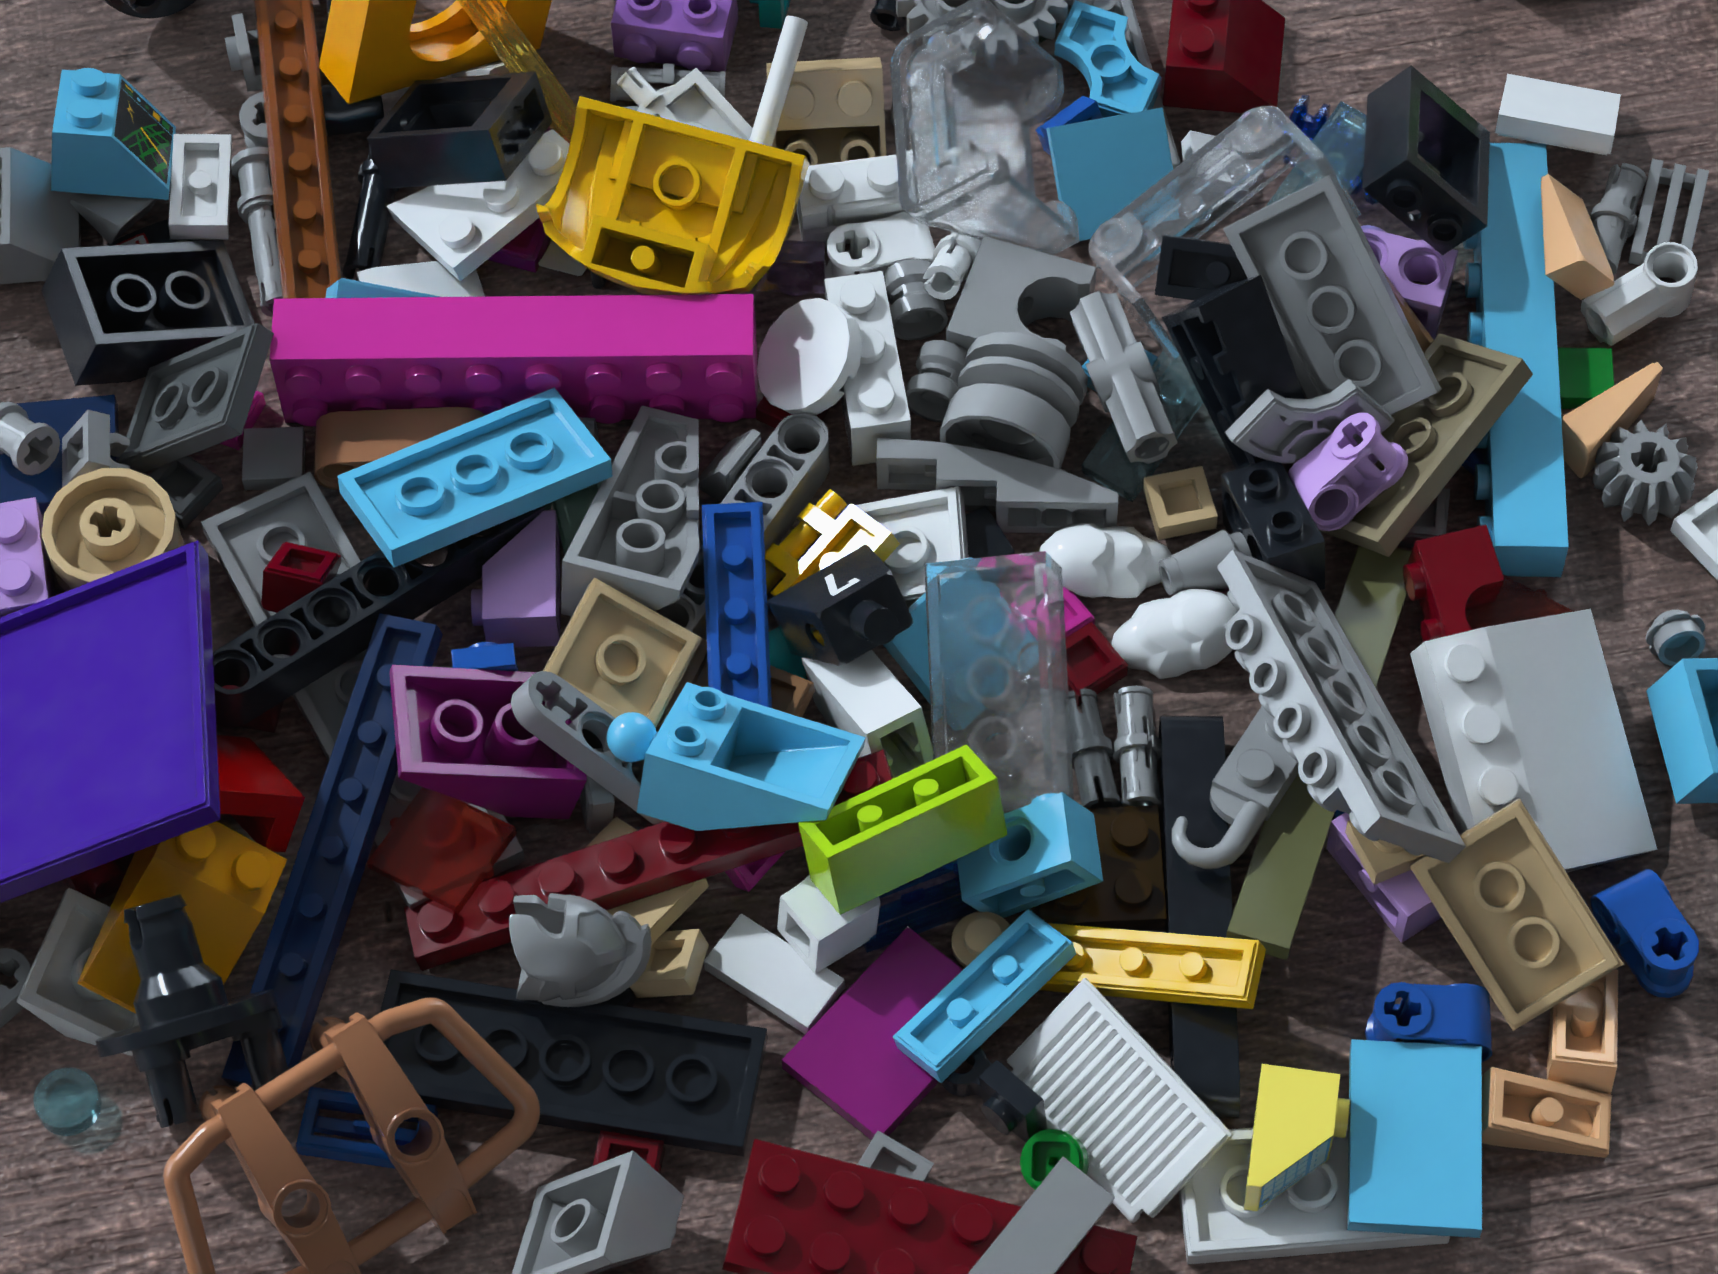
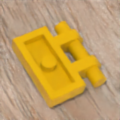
(835, 541)

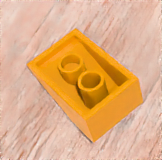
(226, 893)

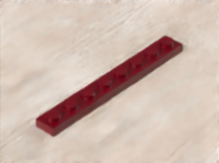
(611, 874)

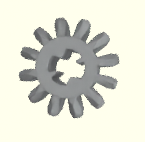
(1645, 472)

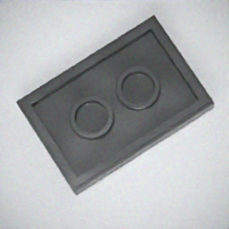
(196, 399)

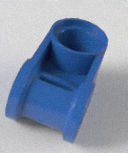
(1646, 924)
(1433, 1015)

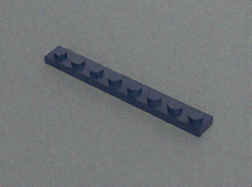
(336, 841)

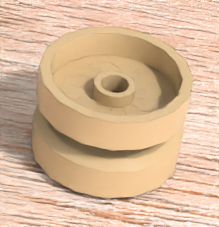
(107, 525)

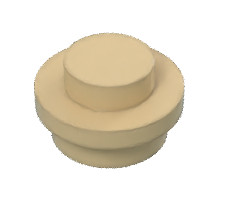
(975, 934)

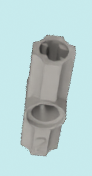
(1123, 377)

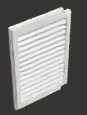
(1120, 1100)

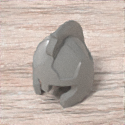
(575, 950)

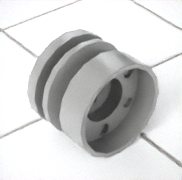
(1016, 398)

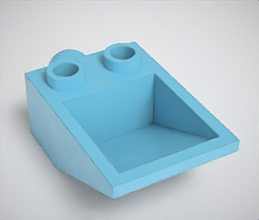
(734, 762)

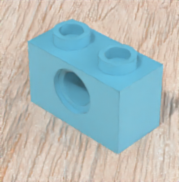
(1042, 858)

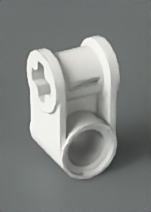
(877, 245)

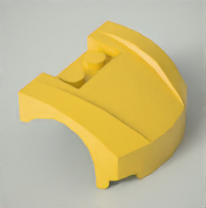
(671, 203)

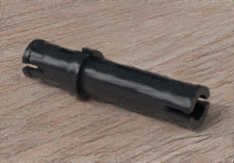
(370, 221)

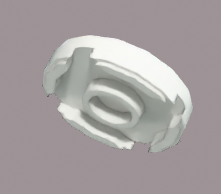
(809, 356)

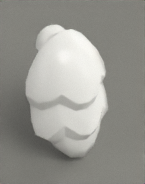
(1106, 560)
(1176, 633)

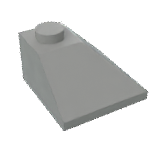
(599, 1219)

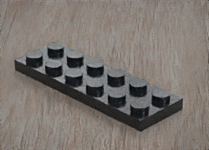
(589, 1064)

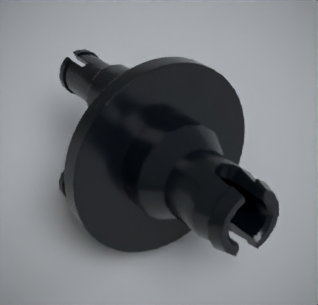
(186, 1007)

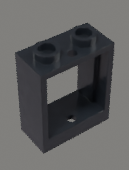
(1417, 118)
(460, 130)

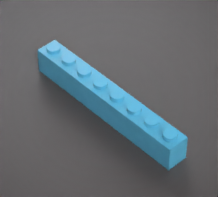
(1518, 317)

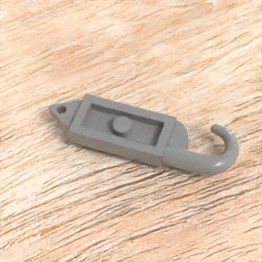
(1242, 794)

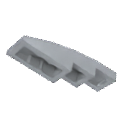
(1020, 491)

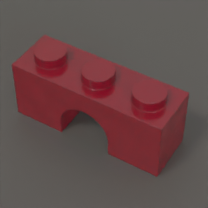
(1451, 577)

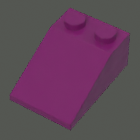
(466, 743)

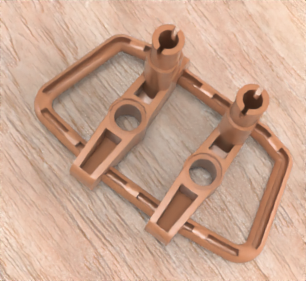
(386, 1100)

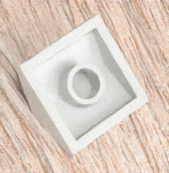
(52, 982)

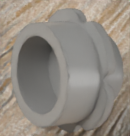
(1676, 636)

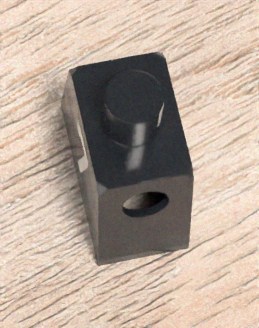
(849, 605)

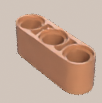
(359, 437)

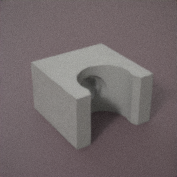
(1015, 287)

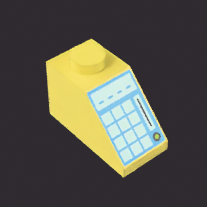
(1292, 1129)

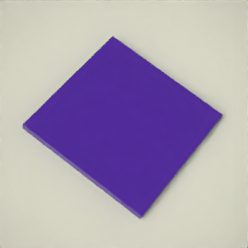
(107, 720)

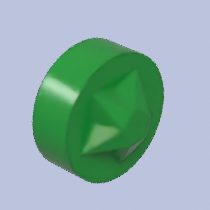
(1044, 1152)

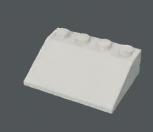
(1535, 720)

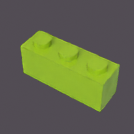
(904, 829)

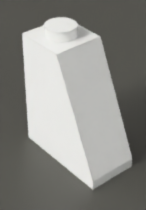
(875, 705)

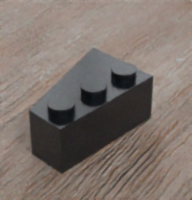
(1233, 354)

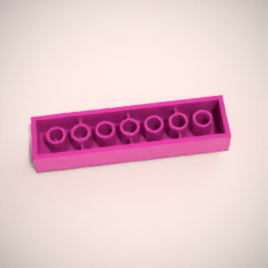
(494, 351)

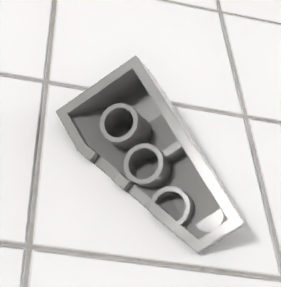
(643, 519)

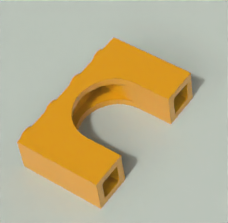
(378, 50)

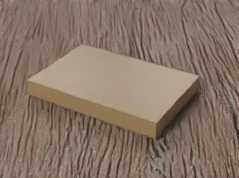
(1517, 916)

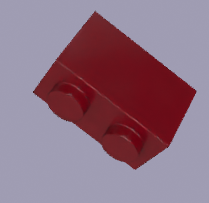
(1223, 55)

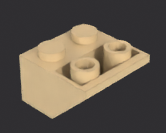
(834, 111)

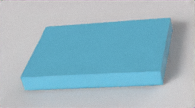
(1415, 1138)

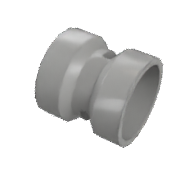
(912, 308)
(937, 379)

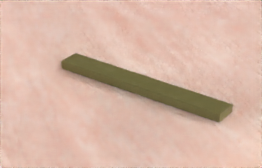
(1299, 827)

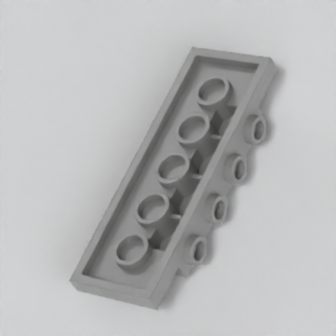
(1330, 710)

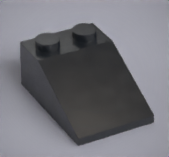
(141, 305)

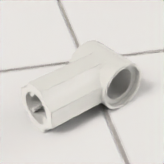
(1641, 295)

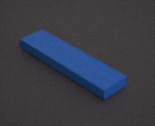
(736, 601)

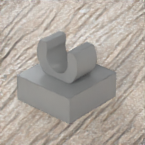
(89, 446)

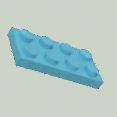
(474, 477)

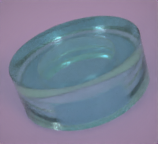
(67, 1101)

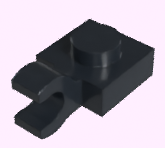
(1006, 1099)

